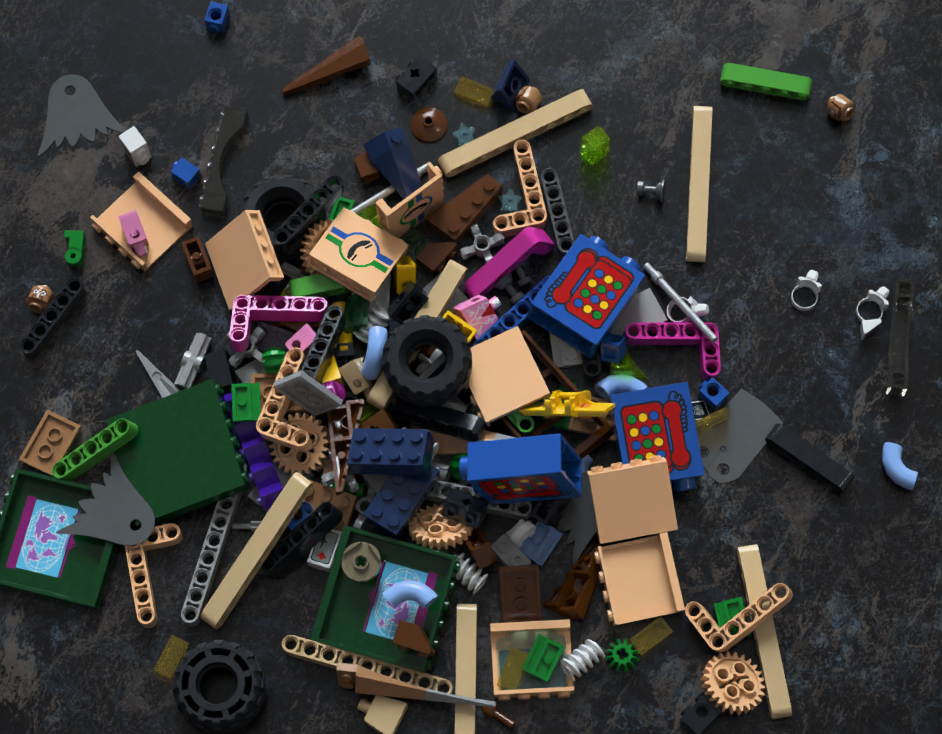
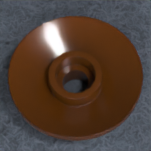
(428, 132)

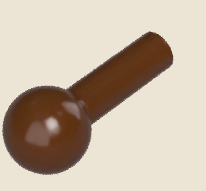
(491, 712)

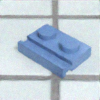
(541, 543)

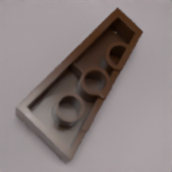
(454, 219)

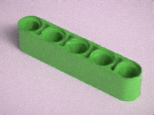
(766, 81)
(316, 286)
(86, 451)

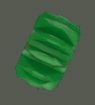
(614, 657)

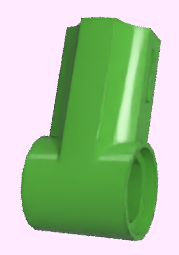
(516, 418)

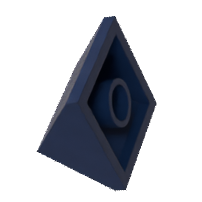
(509, 84)

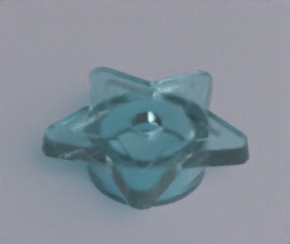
(464, 139)
(509, 205)

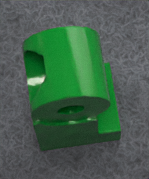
(76, 248)

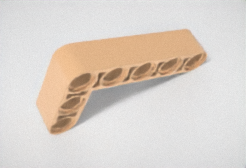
(529, 194)
(282, 403)
(143, 570)
(739, 620)

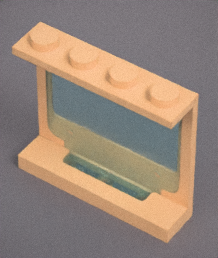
(521, 637)

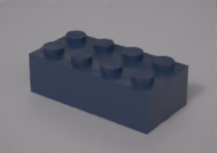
(390, 451)
(399, 501)

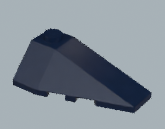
(394, 160)

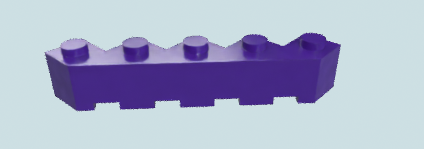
(259, 460)

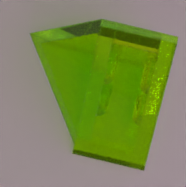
(627, 367)

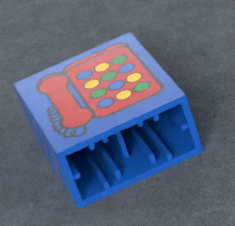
(586, 294)
(659, 424)
(523, 469)

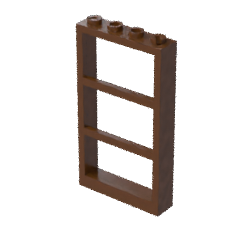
(591, 442)

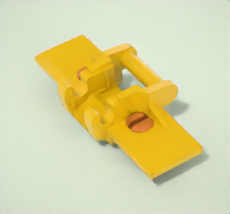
(575, 404)

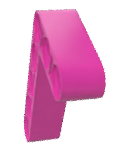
(507, 259)
(268, 309)
(679, 338)

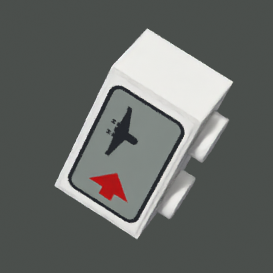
(135, 146)
(324, 551)

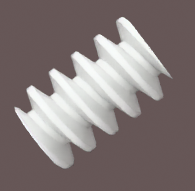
(379, 318)
(470, 575)
(580, 658)

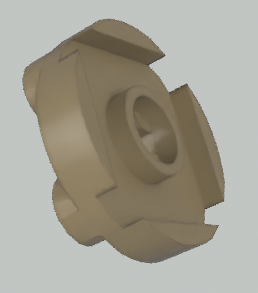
(350, 561)

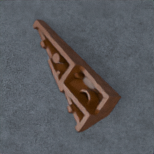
(347, 59)
(341, 425)
(576, 591)

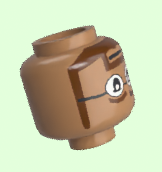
(528, 99)
(840, 107)
(39, 298)

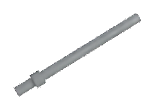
(384, 193)
(658, 279)

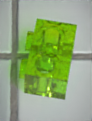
(594, 146)

